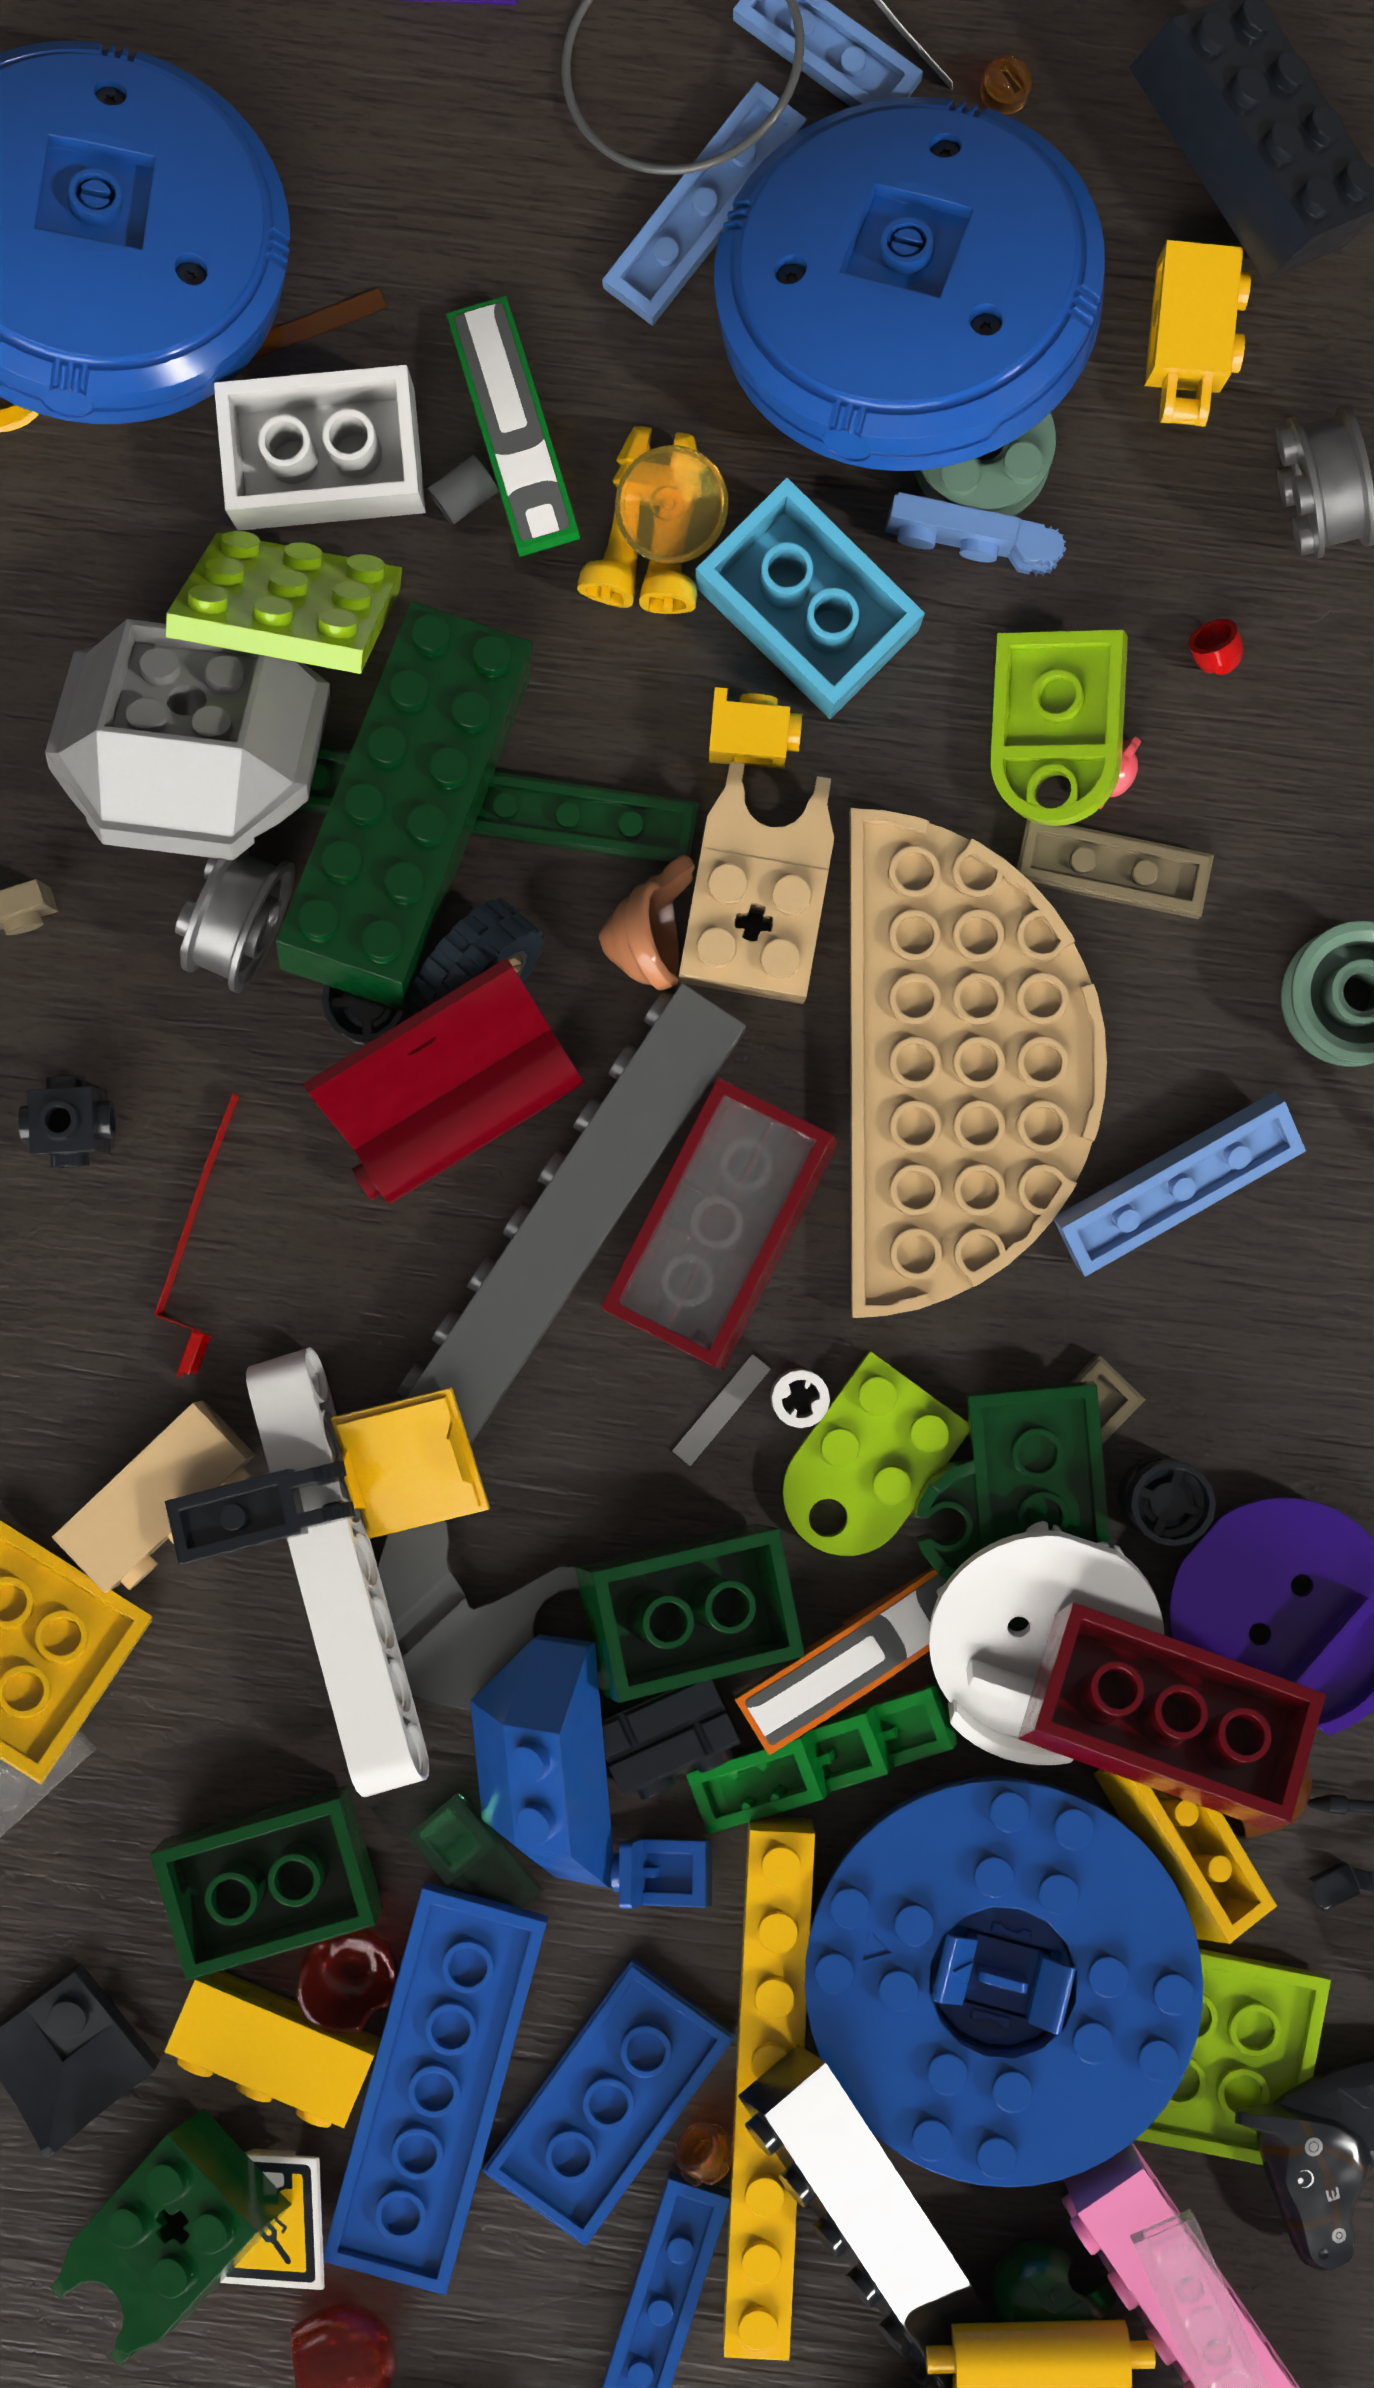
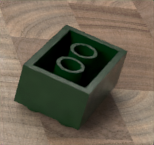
(690, 1611)
(267, 1882)

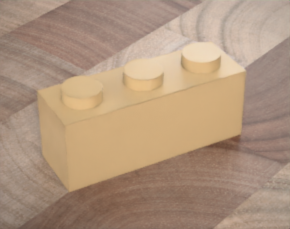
(129, 1516)

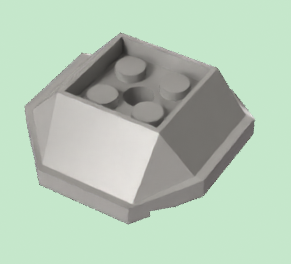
(185, 741)

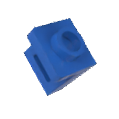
(663, 1872)

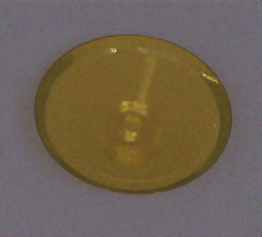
(671, 504)

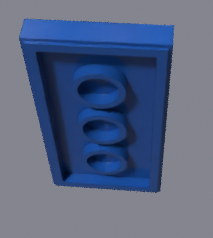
(608, 2101)

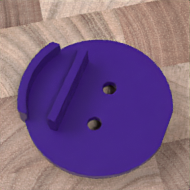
(1244, 1577)

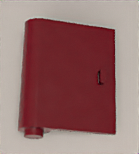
(444, 1083)

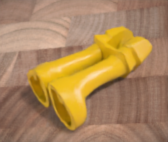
(614, 577)

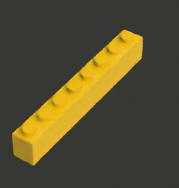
(768, 2028)

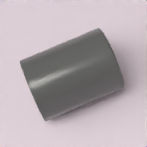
(463, 489)

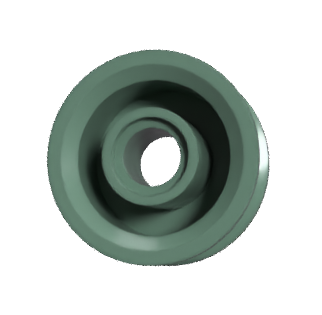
(998, 484)
(1315, 998)

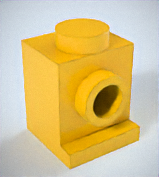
(752, 730)

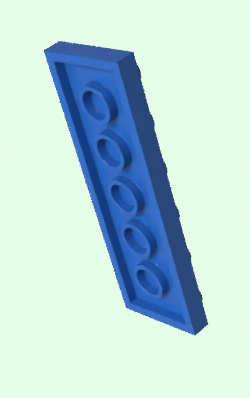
(435, 2088)

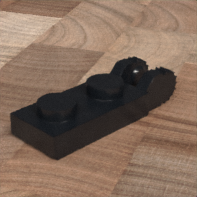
(251, 1513)

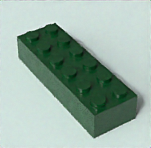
(405, 806)

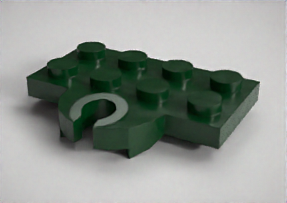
(1028, 1464)

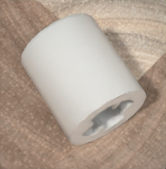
(817, 1405)

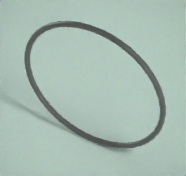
(681, 168)

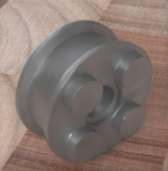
(1326, 481)
(235, 917)

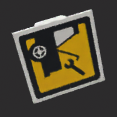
(293, 2247)

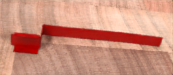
(198, 1341)

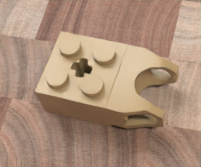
(761, 872)

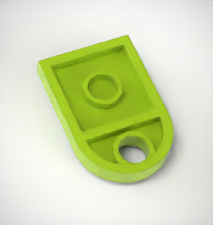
(1058, 716)
(871, 1457)

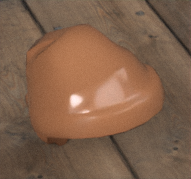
(643, 928)

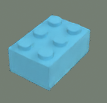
(808, 598)

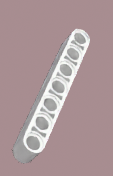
(340, 1583)

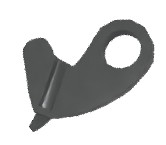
(444, 1640)

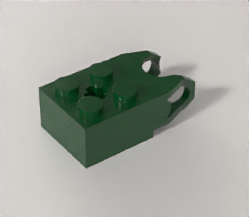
(173, 2231)

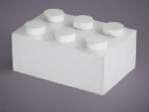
(319, 447)

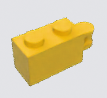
(1195, 326)

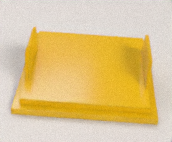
(409, 1463)

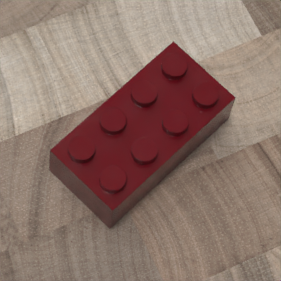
(1172, 1716)

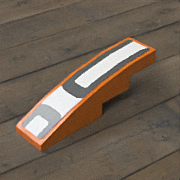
(843, 1664)

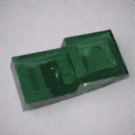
(473, 1855)

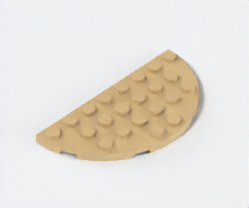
(966, 1063)

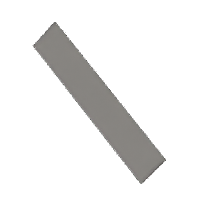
(721, 1410)

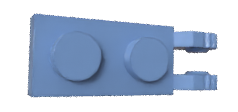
(977, 533)

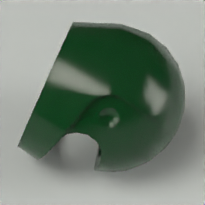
(1034, 2286)

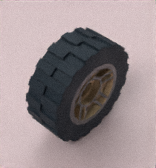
(476, 945)

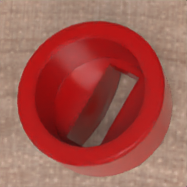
(1217, 646)

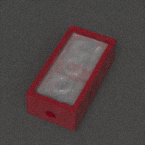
(720, 1224)

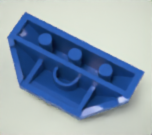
(546, 1759)

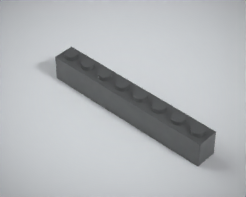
(579, 1206)

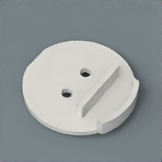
(991, 1668)

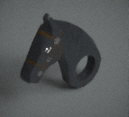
(1318, 2157)

